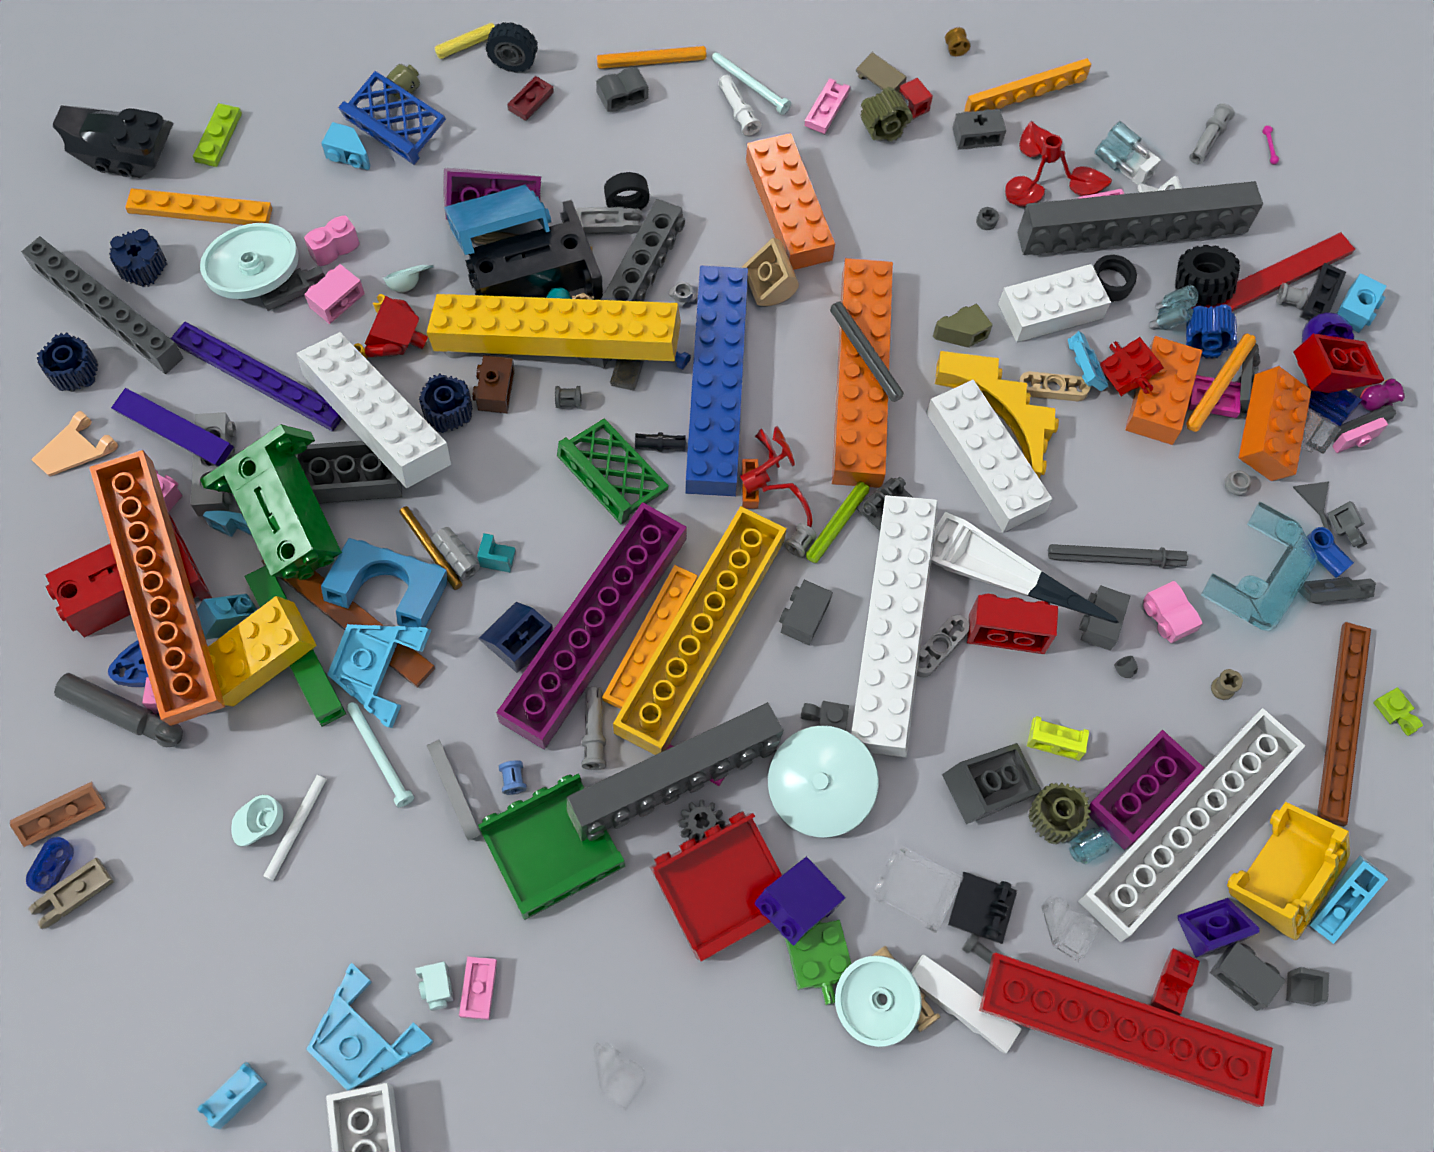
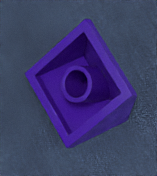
(1216, 926)

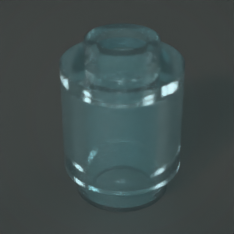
(1090, 845)

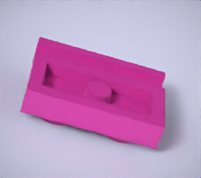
(1227, 405)

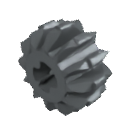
(690, 819)

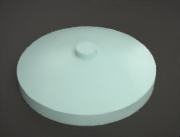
(249, 260)
(823, 781)

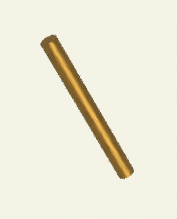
(429, 546)

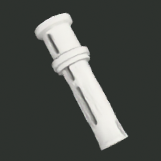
(742, 112)

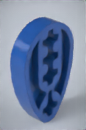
(135, 667)

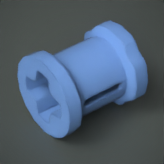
(512, 777)

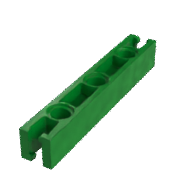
(308, 668)

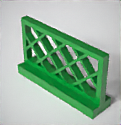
(593, 477)

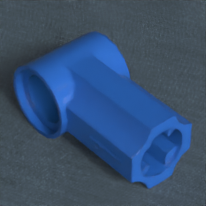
(1328, 552)

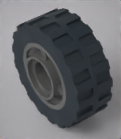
(511, 47)

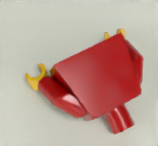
(392, 329)

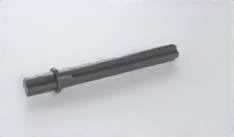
(1118, 555)

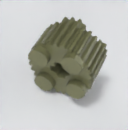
(885, 115)
(1053, 825)

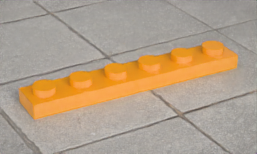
(1029, 87)
(197, 207)
(650, 635)

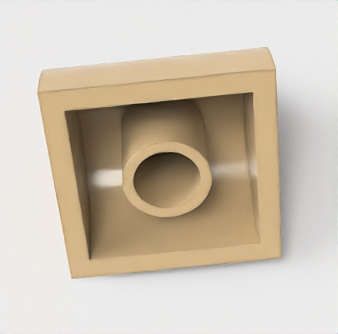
(771, 274)

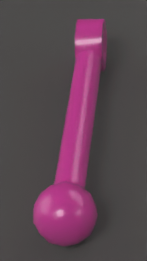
(1267, 131)

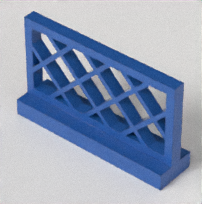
(378, 129)

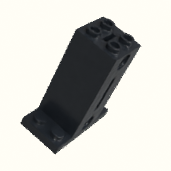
(537, 262)

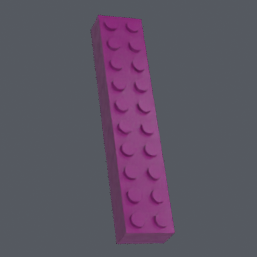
(592, 626)

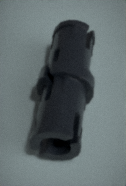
(660, 442)

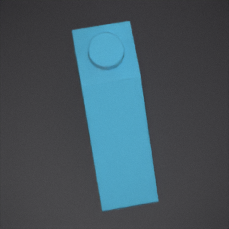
(1348, 899)

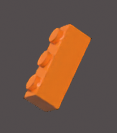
(749, 500)

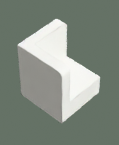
(1143, 167)

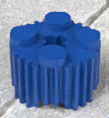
(1212, 330)

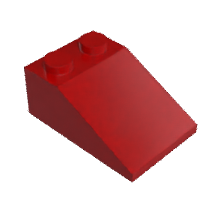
(1336, 363)

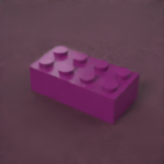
(1144, 789)

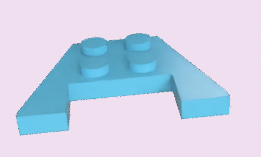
(364, 659)
(351, 1046)

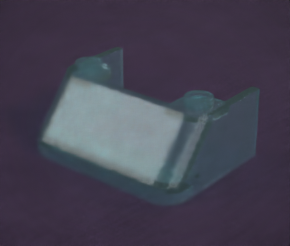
(1267, 601)

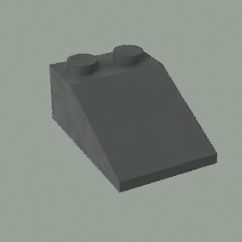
(991, 782)

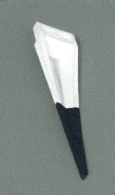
(973, 554)

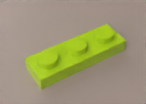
(217, 135)

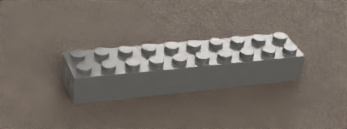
(1139, 218)

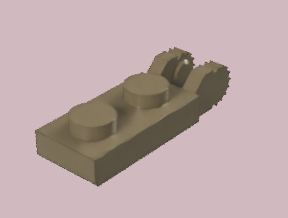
(72, 892)

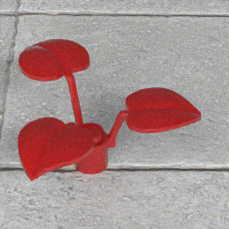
(1038, 141)
(758, 477)

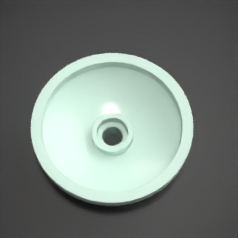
(860, 1005)

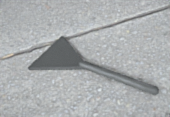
(1315, 496)

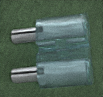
(1117, 147)
(1175, 308)

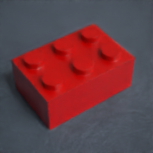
(1012, 624)

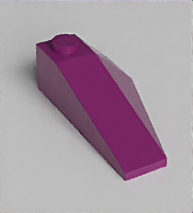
(469, 184)

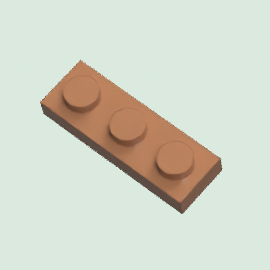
(57, 814)

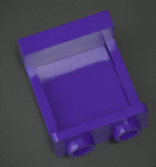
(799, 900)

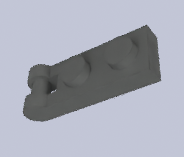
(1247, 377)

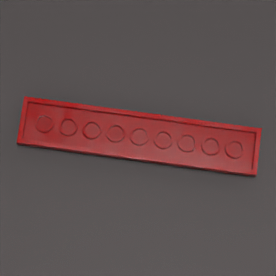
(1127, 1029)

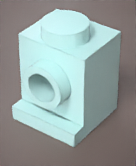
(435, 985)

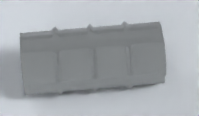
(455, 553)

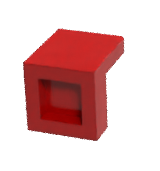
(918, 97)

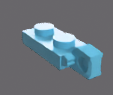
(1088, 361)

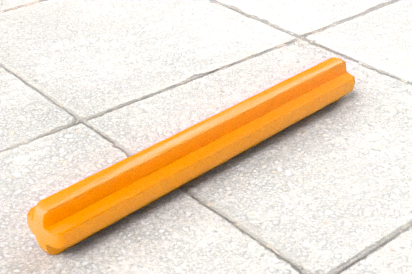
(651, 57)
(1221, 382)

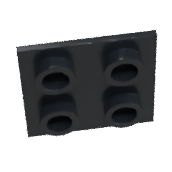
(983, 907)

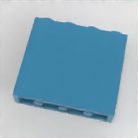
(494, 213)

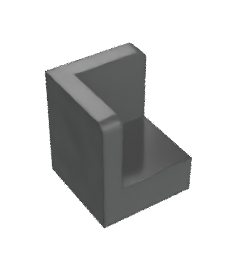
(1307, 986)

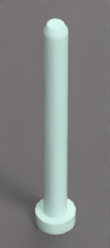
(782, 104)
(402, 796)

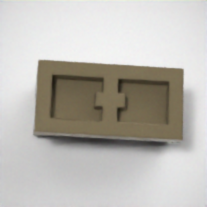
(880, 73)

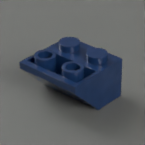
(517, 635)

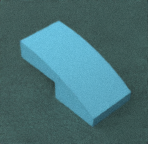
(226, 522)

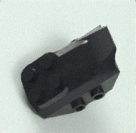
(112, 140)

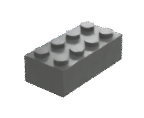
(347, 473)

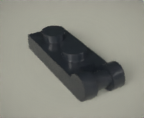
(1323, 291)

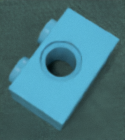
(1361, 301)

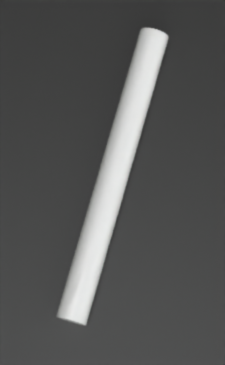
(294, 828)

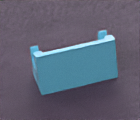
(232, 1096)

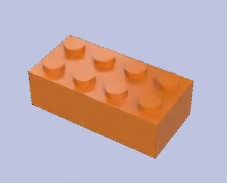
(1163, 410)
(1275, 424)

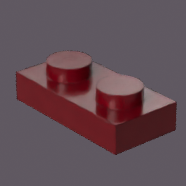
(530, 98)

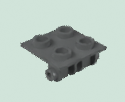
(873, 506)

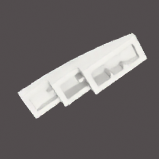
(963, 1003)

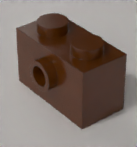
(494, 384)

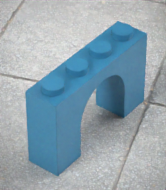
(363, 561)

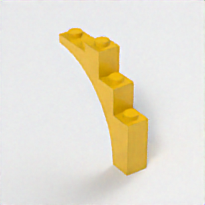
(1009, 399)

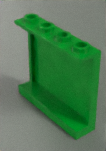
(542, 850)

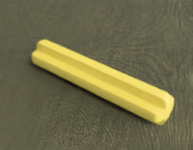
(463, 41)

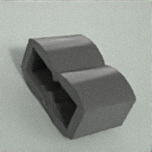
(622, 89)

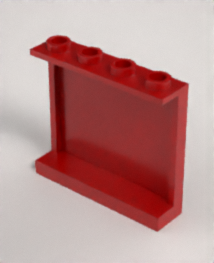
(716, 884)

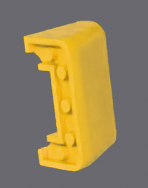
(1293, 870)

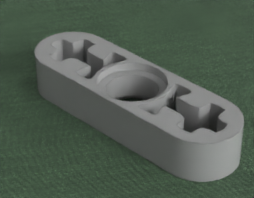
(942, 634)

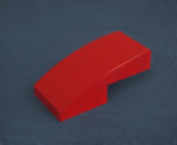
(1175, 982)

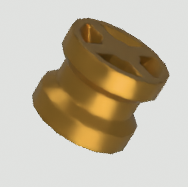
(957, 41)

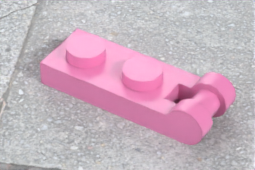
(827, 106)

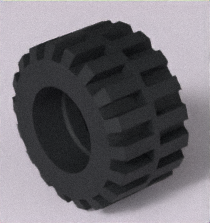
(1210, 271)

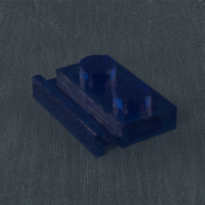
(1334, 405)

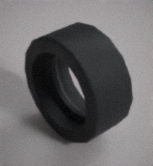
(627, 182)
(1122, 266)

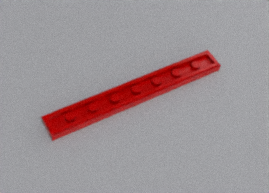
(1288, 270)

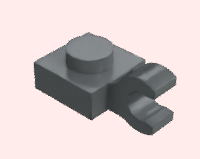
(1347, 521)
(829, 714)

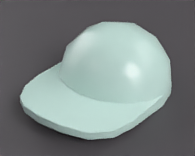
(405, 279)
(256, 820)

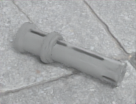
(1214, 127)
(593, 739)

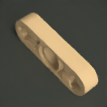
(1044, 392)

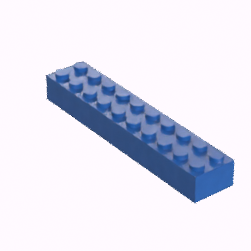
(717, 382)

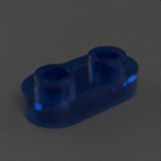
(48, 864)

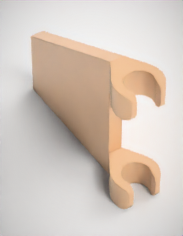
(71, 448)

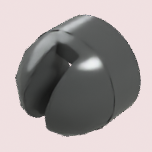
(1126, 667)

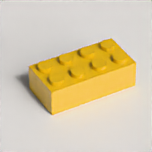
(259, 649)

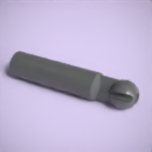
(116, 710)

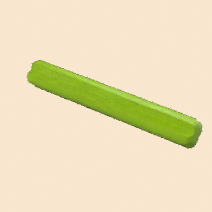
(837, 522)

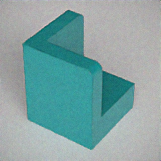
(495, 555)

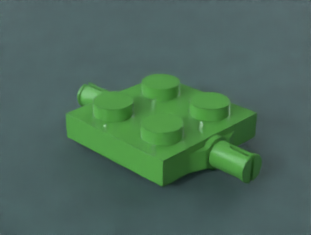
(820, 958)

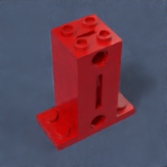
(93, 593)

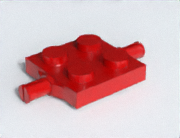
(1131, 366)

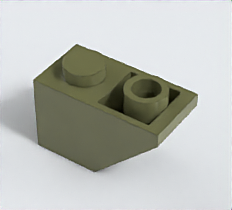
(964, 327)

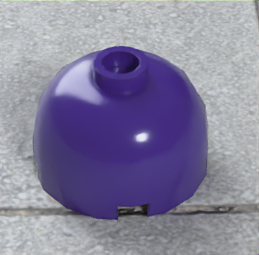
(1328, 324)

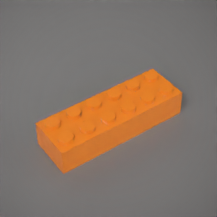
(790, 201)

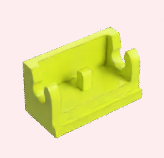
(1057, 739)

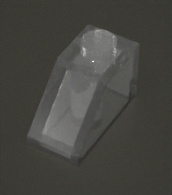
(1318, 432)

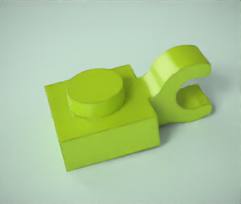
(1397, 708)

